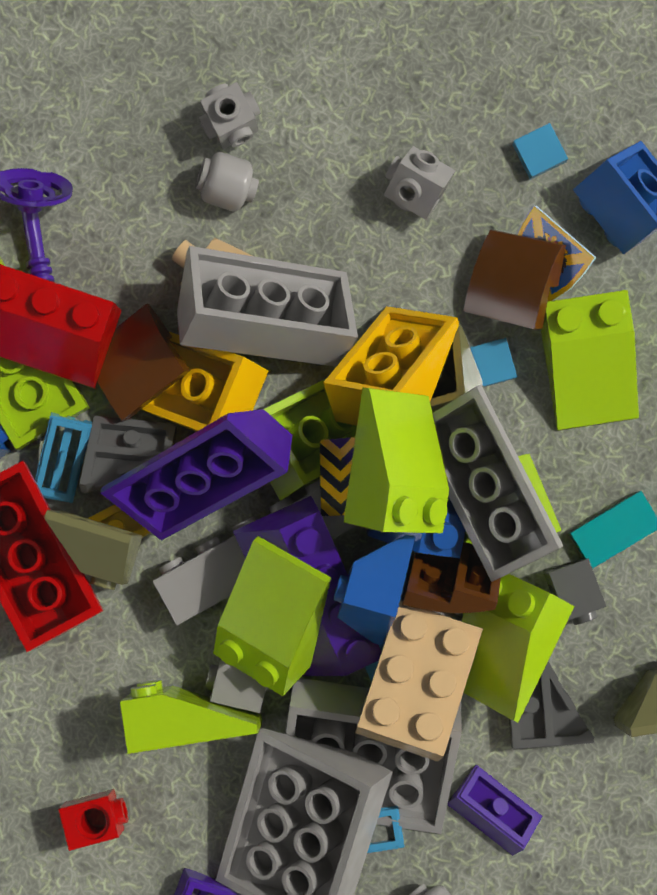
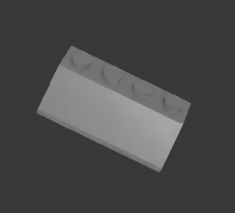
(265, 307)
(491, 487)

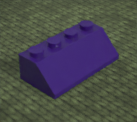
(203, 472)
(303, 533)

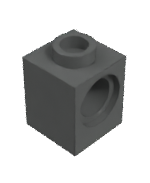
(577, 586)

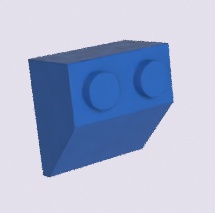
(623, 196)

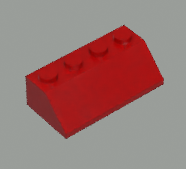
(54, 326)
(38, 578)

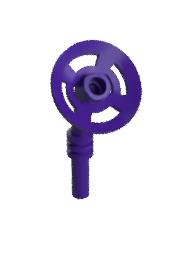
(31, 201)

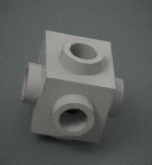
(233, 128)
(417, 181)

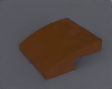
(514, 278)
(139, 363)
(451, 583)

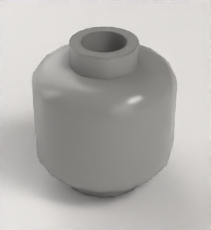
(226, 181)

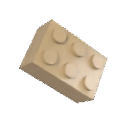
(419, 682)

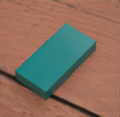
(615, 529)

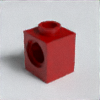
(76, 826)

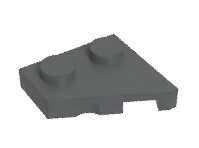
(120, 447)
(549, 717)

